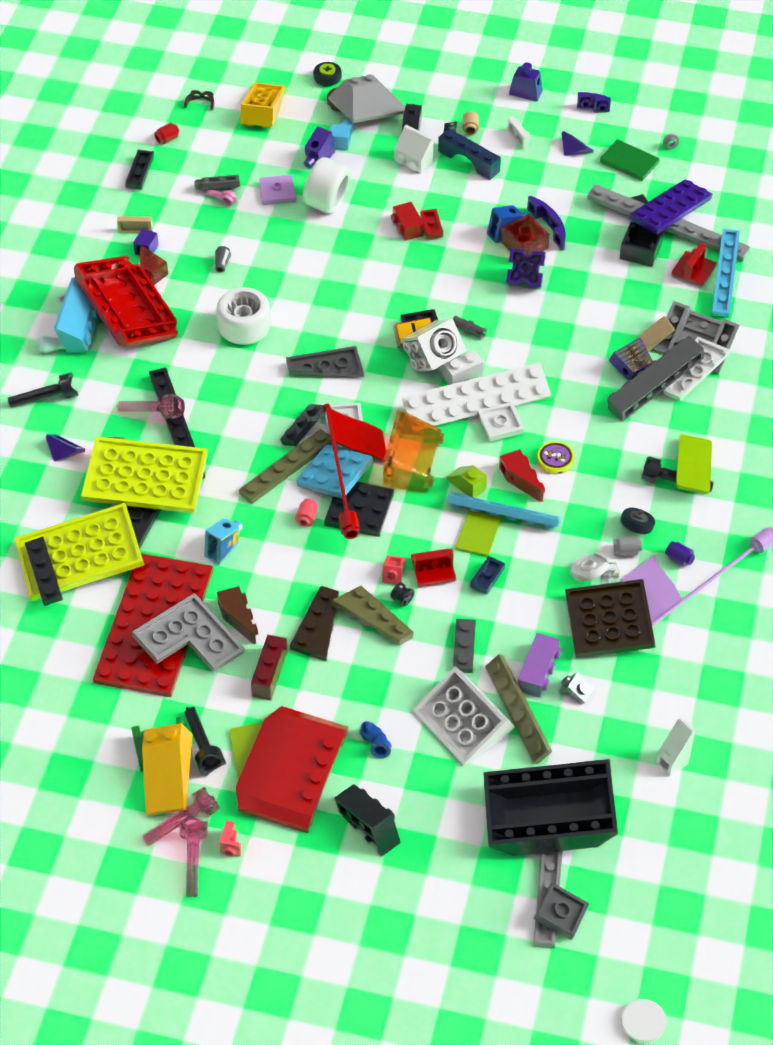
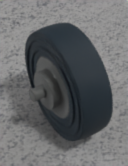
(637, 520)

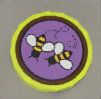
(555, 457)

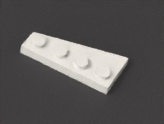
(713, 356)

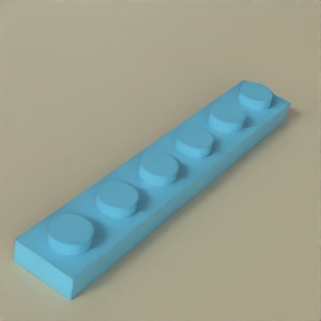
(725, 273)
(512, 512)

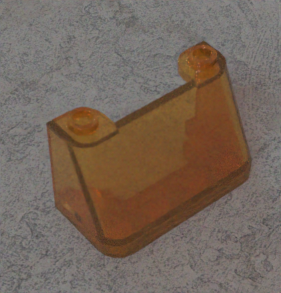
(411, 453)

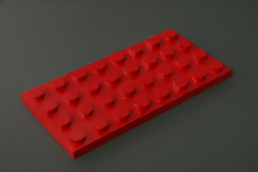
(148, 594)

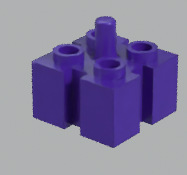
(526, 267)

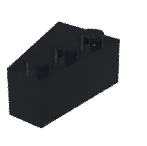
(370, 816)

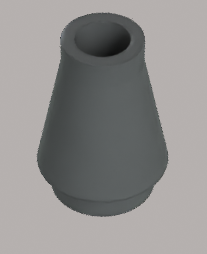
(222, 257)

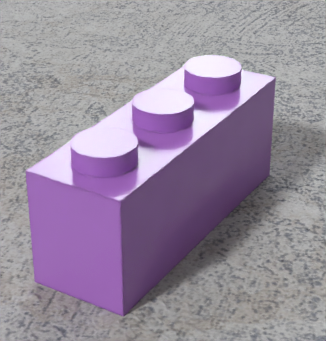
(539, 665)

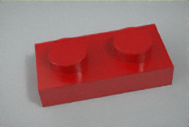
(432, 223)

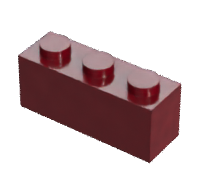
(269, 667)

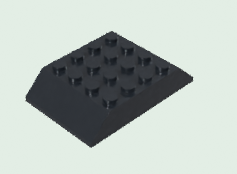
(550, 807)

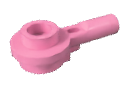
(227, 197)

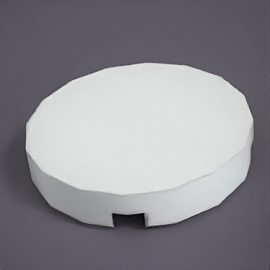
(589, 567)
(643, 1021)

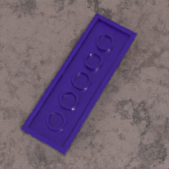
(670, 206)

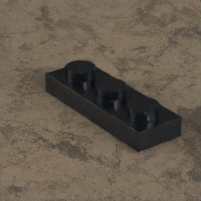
(139, 169)
(302, 425)

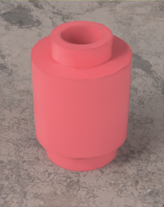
(306, 513)

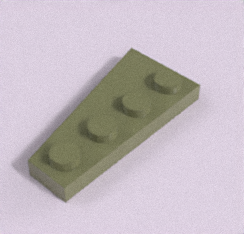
(374, 614)

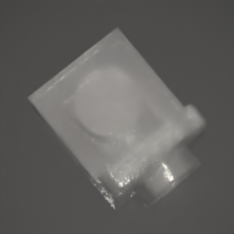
(611, 575)

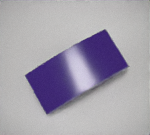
(598, 102)

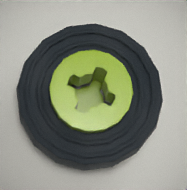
(327, 73)

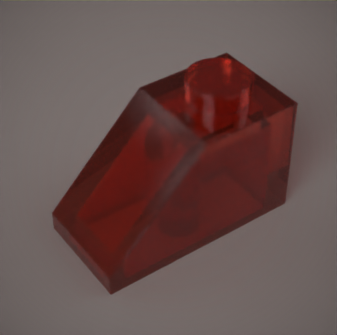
(153, 265)

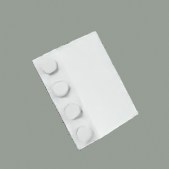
(463, 717)

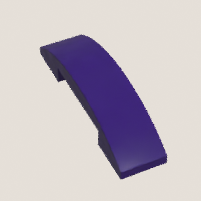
(541, 209)

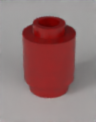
(166, 133)

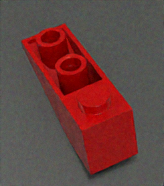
(518, 472)

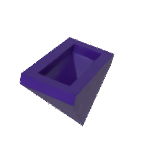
(574, 146)
(62, 447)

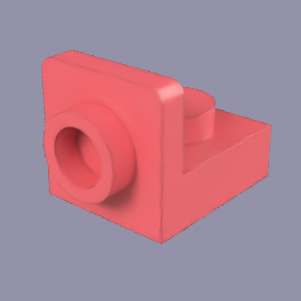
(393, 569)
(228, 839)

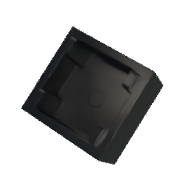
(640, 245)

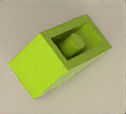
(468, 480)

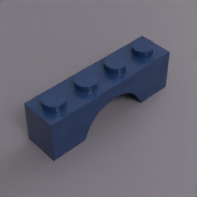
(485, 162)

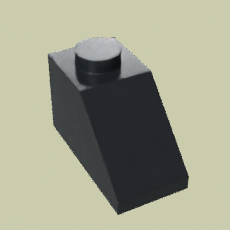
(412, 116)

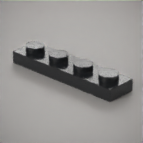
(43, 571)

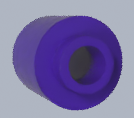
(680, 553)

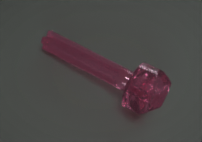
(165, 406)
(201, 803)
(193, 832)

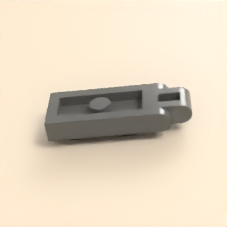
(218, 182)

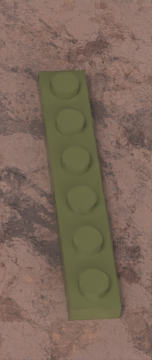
(285, 466)
(518, 709)

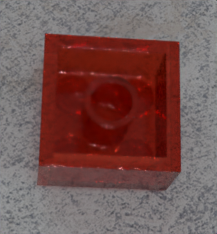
(525, 234)

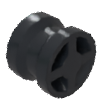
(402, 594)

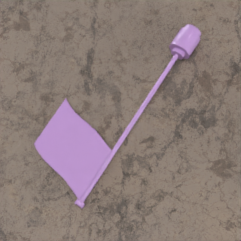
(662, 592)

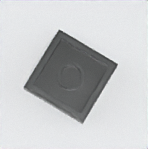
(561, 911)

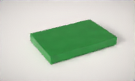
(629, 160)

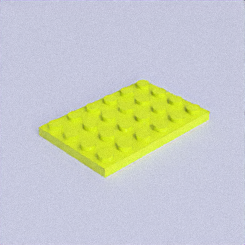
(144, 474)
(85, 549)

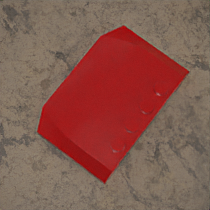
(126, 301)
(289, 767)

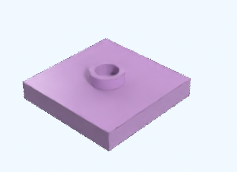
(277, 189)

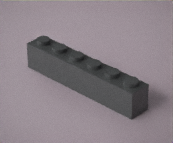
(655, 378)

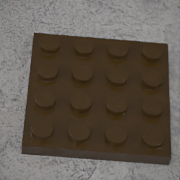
(609, 618)

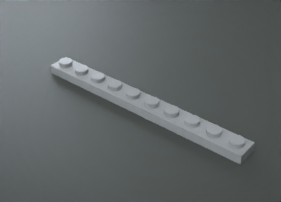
(681, 228)

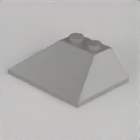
(365, 99)
(694, 324)

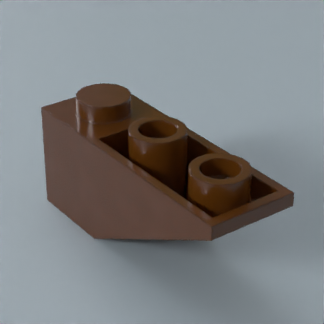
(234, 611)

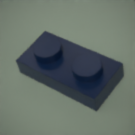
(487, 575)

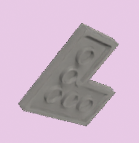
(192, 625)

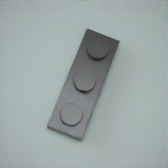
(464, 645)

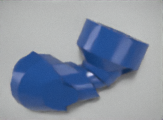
(380, 745)

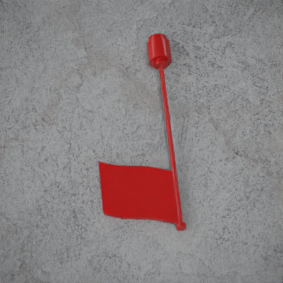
(359, 438)

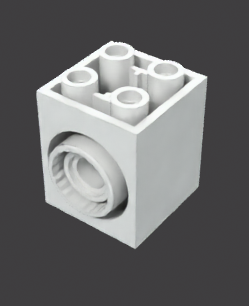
(433, 345)

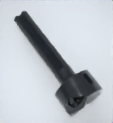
(63, 387)
(653, 470)
(209, 756)

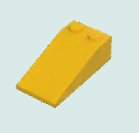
(262, 105)
(166, 768)

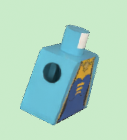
(221, 539)

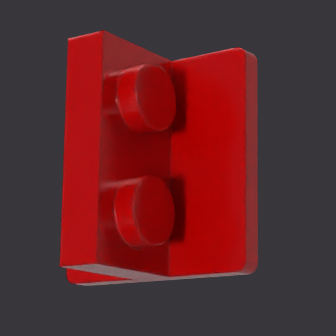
(694, 266)
(434, 567)

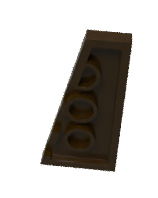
(316, 628)

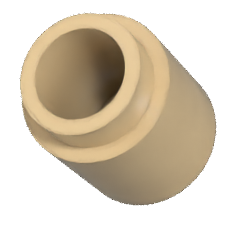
(470, 123)

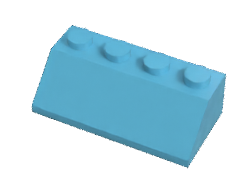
(76, 320)

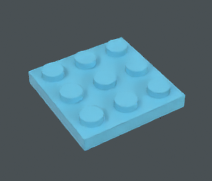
(322, 472)

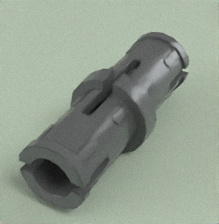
(469, 327)

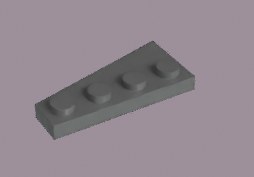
(327, 363)

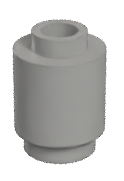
(627, 546)

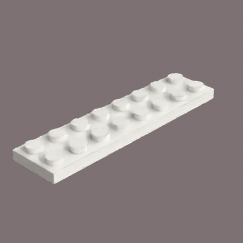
(465, 398)

